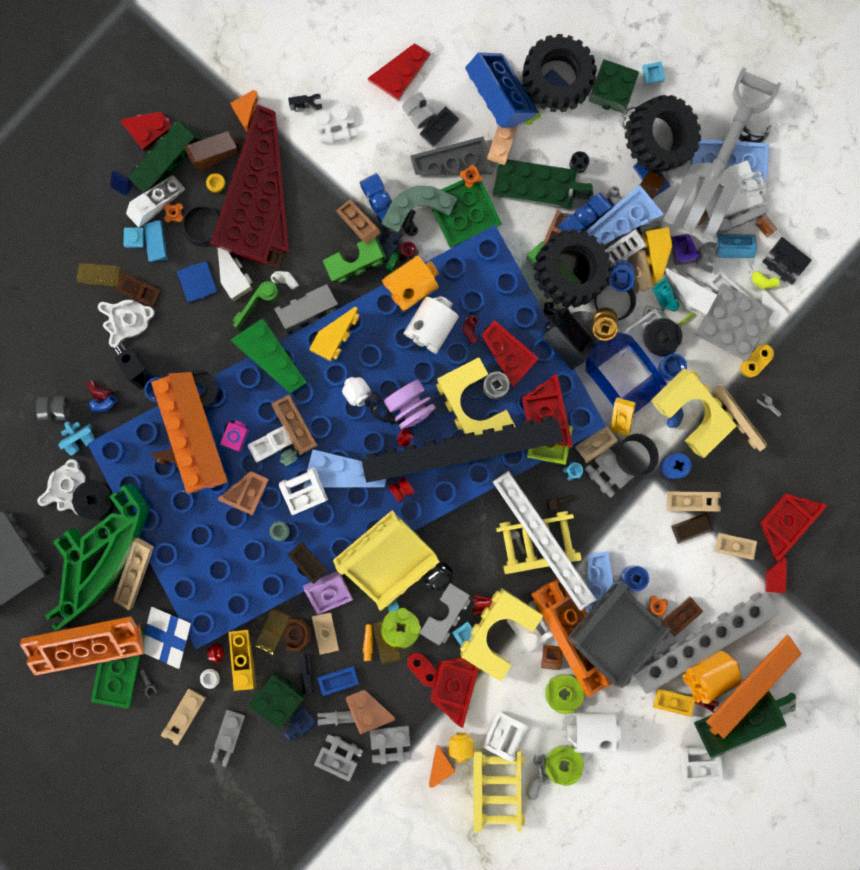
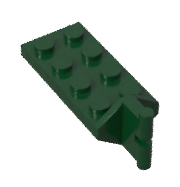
(540, 184)
(759, 722)

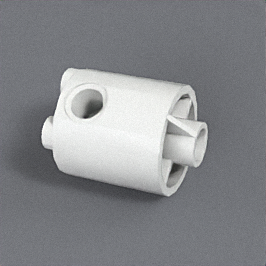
(432, 323)
(594, 732)

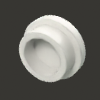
(209, 678)

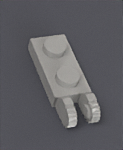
(738, 219)
(228, 735)

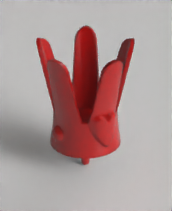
(481, 603)

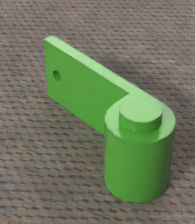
(267, 292)

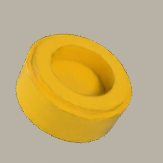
(216, 183)

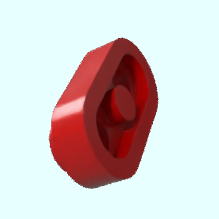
(423, 669)

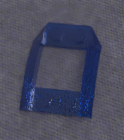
(605, 350)

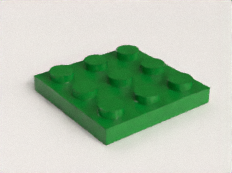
(470, 214)

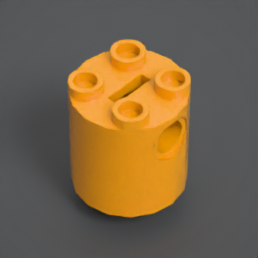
(411, 282)
(713, 677)

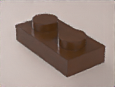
(682, 616)

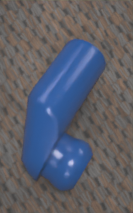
(97, 407)
(676, 419)

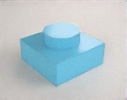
(653, 73)
(133, 237)
(463, 632)

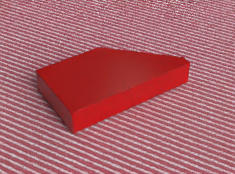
(776, 577)

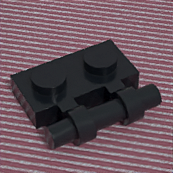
(790, 257)

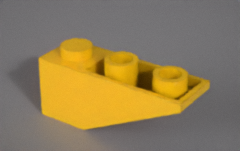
(658, 250)
(331, 337)
(242, 660)

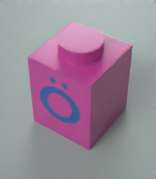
(235, 436)

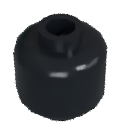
(439, 576)

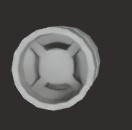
(419, 110)
(496, 385)

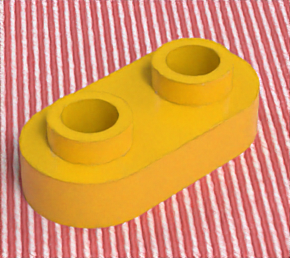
(757, 361)

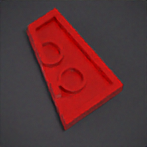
(508, 352)

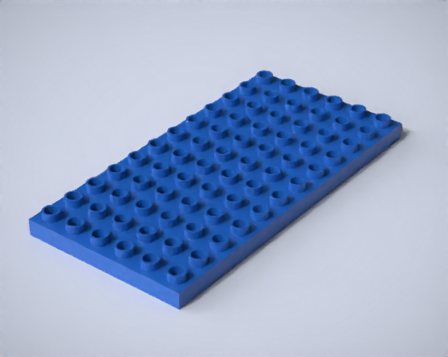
(222, 561)

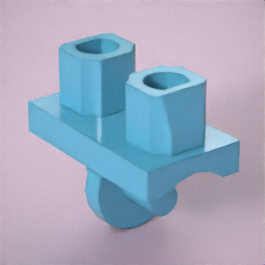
(69, 442)

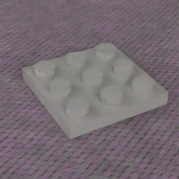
(734, 322)

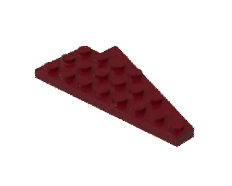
(254, 204)

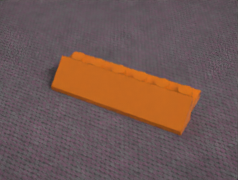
(189, 432)
(562, 618)
(83, 645)
(754, 687)

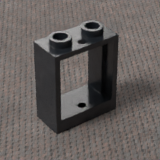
(568, 338)

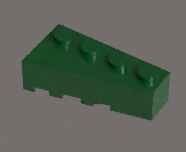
(165, 156)

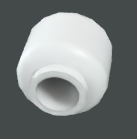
(356, 391)

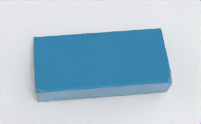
(155, 241)
(736, 246)

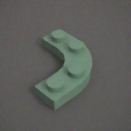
(413, 198)

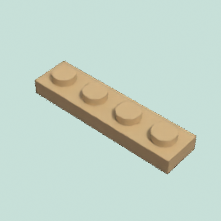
(744, 423)
(133, 573)

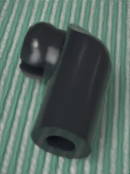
(408, 225)
(550, 310)

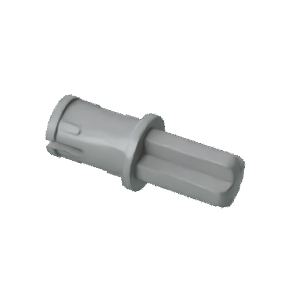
(335, 718)

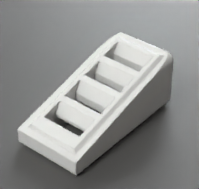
(620, 242)

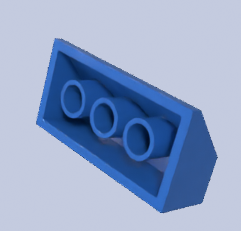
(500, 89)

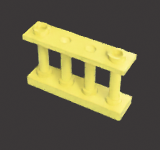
(531, 560)
(481, 799)

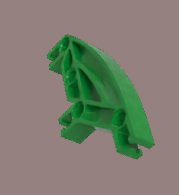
(79, 585)

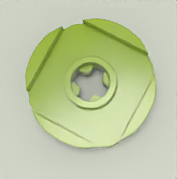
(400, 639)
(556, 701)
(563, 776)

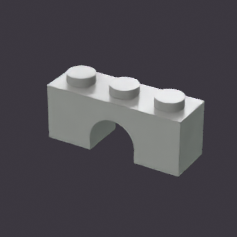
(436, 629)

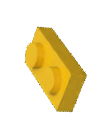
(622, 416)
(673, 702)

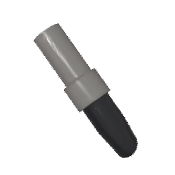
(643, 228)

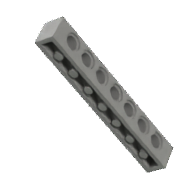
(765, 612)

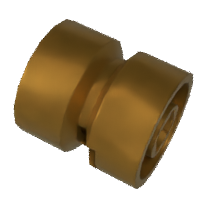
(605, 323)

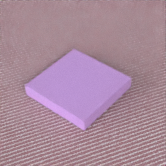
(328, 592)

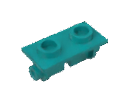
(665, 295)

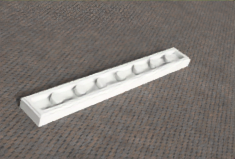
(544, 540)

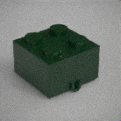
(613, 86)
(276, 700)

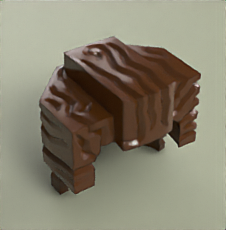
(297, 634)

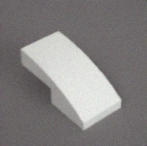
(269, 444)

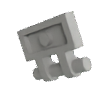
(608, 463)
(390, 738)
(335, 762)

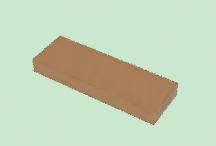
(358, 221)
(294, 424)

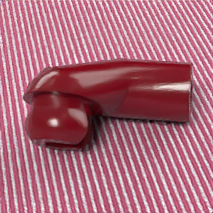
(469, 327)
(99, 394)

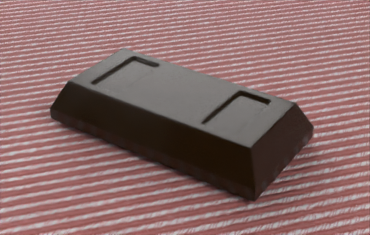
(692, 528)
(307, 562)

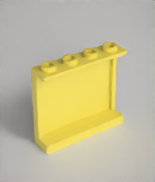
(386, 560)

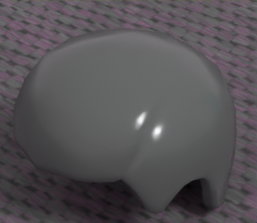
(705, 253)

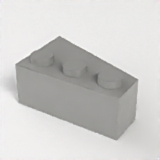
(307, 309)

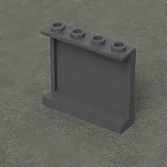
(18, 559)
(618, 635)

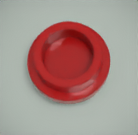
(404, 437)
(215, 653)

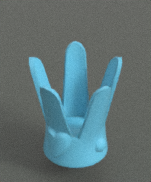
(575, 470)

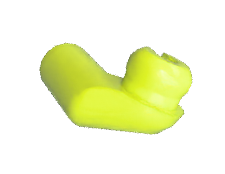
(762, 282)

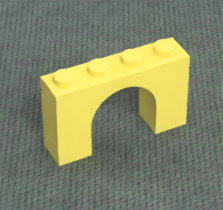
(452, 387)
(716, 421)
(503, 607)

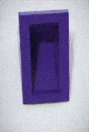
(683, 249)

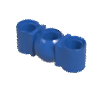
(378, 197)
(587, 214)

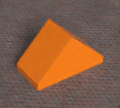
(245, 107)
(441, 767)

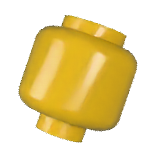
(461, 747)

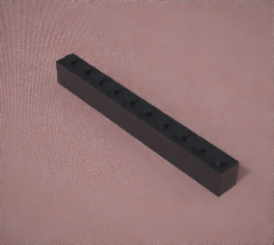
(462, 450)

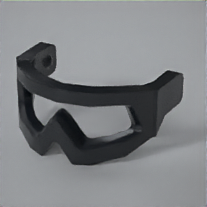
(748, 137)
(388, 416)

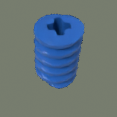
(682, 462)

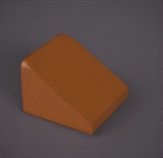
(766, 226)
(551, 657)

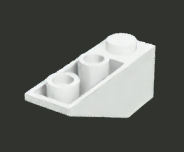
(153, 201)
(231, 276)
(691, 295)

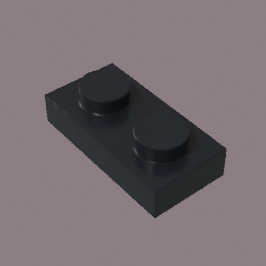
(439, 127)

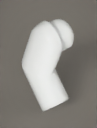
(284, 277)

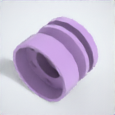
(409, 404)

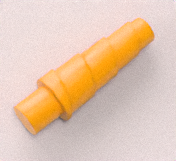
(368, 643)

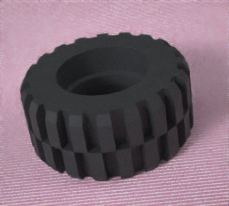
(567, 51)
(683, 127)
(591, 255)

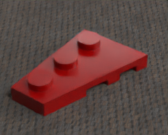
(400, 72)

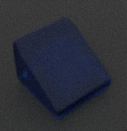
(120, 183)

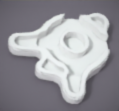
(125, 320)
(62, 485)

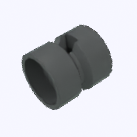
(52, 408)

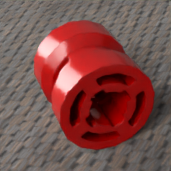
(401, 489)

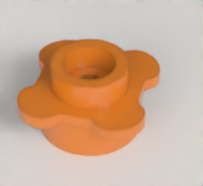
(472, 170)
(177, 217)
(662, 606)

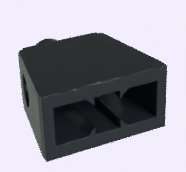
(133, 366)

